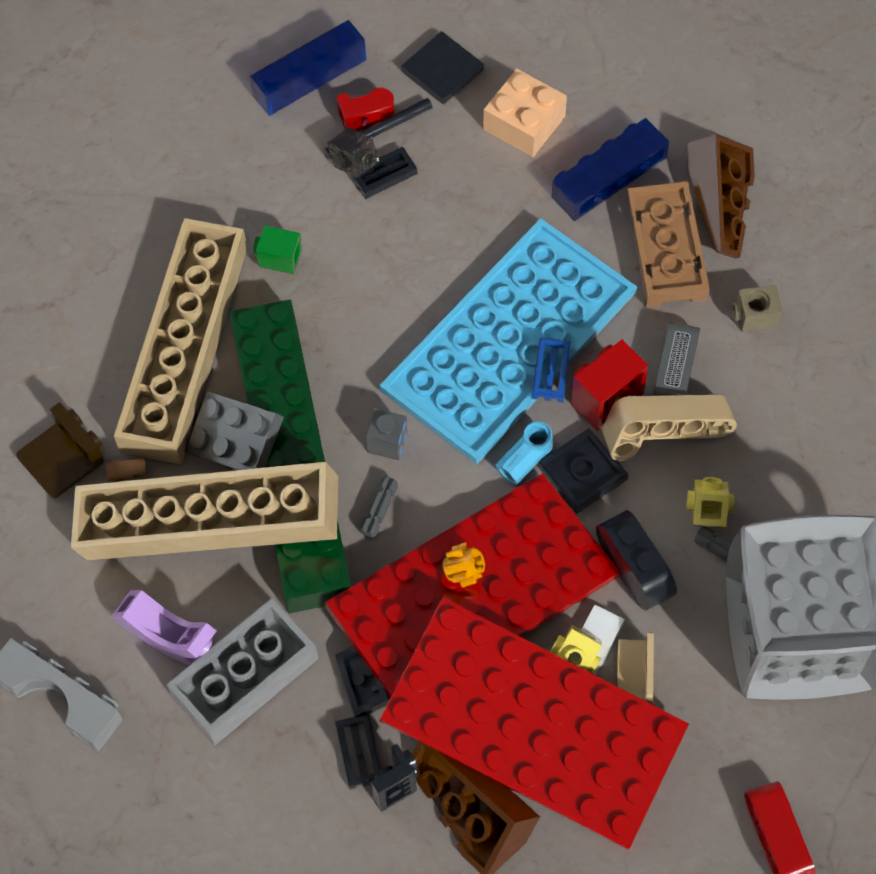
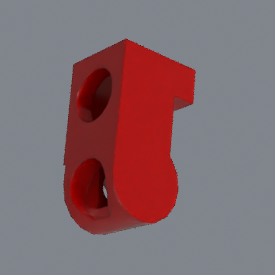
(366, 109)

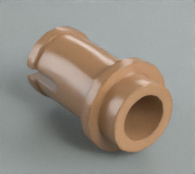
(126, 469)

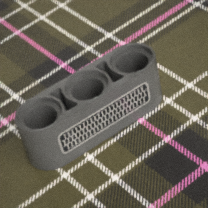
(676, 360)

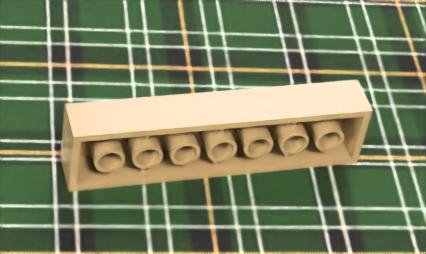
(181, 342)
(206, 511)

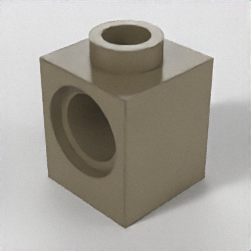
(762, 297)

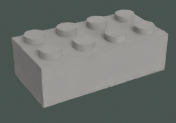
(243, 671)

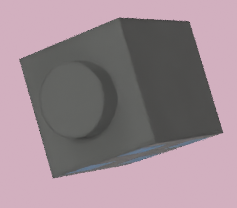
(386, 434)

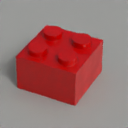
(610, 377)

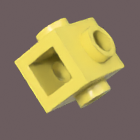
(710, 502)
(581, 642)

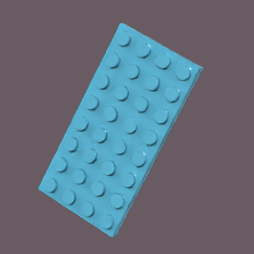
(480, 361)

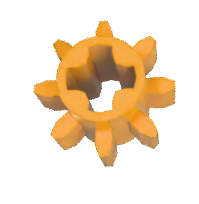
(463, 565)

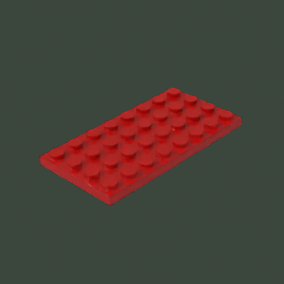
(534, 569)
(535, 723)

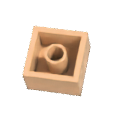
(524, 112)

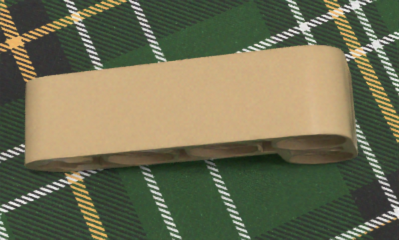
(664, 417)

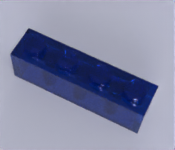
(308, 67)
(609, 168)

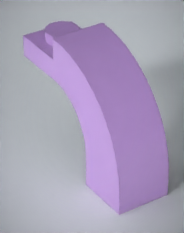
(162, 629)

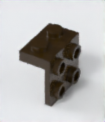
(61, 453)

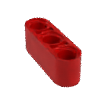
(778, 830)

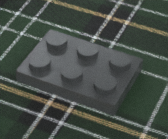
(234, 433)

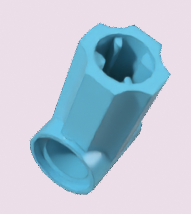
(524, 454)

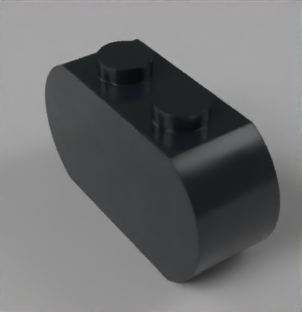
(637, 559)

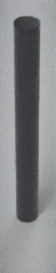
(393, 120)

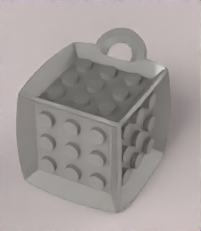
(803, 606)

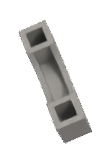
(89, 716)

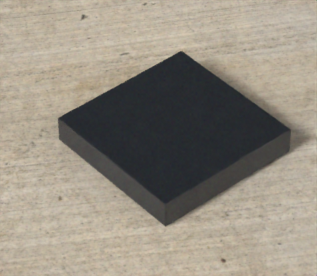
(442, 67)
(582, 471)

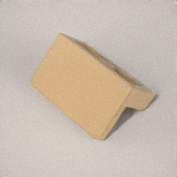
(636, 666)

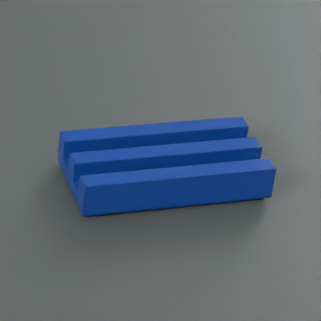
(548, 393)

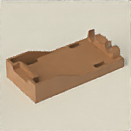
(667, 244)

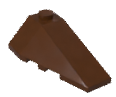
(721, 177)
(481, 813)

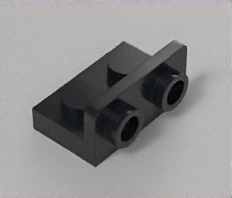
(361, 685)
(395, 783)

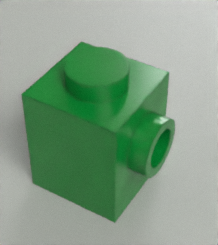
(278, 249)

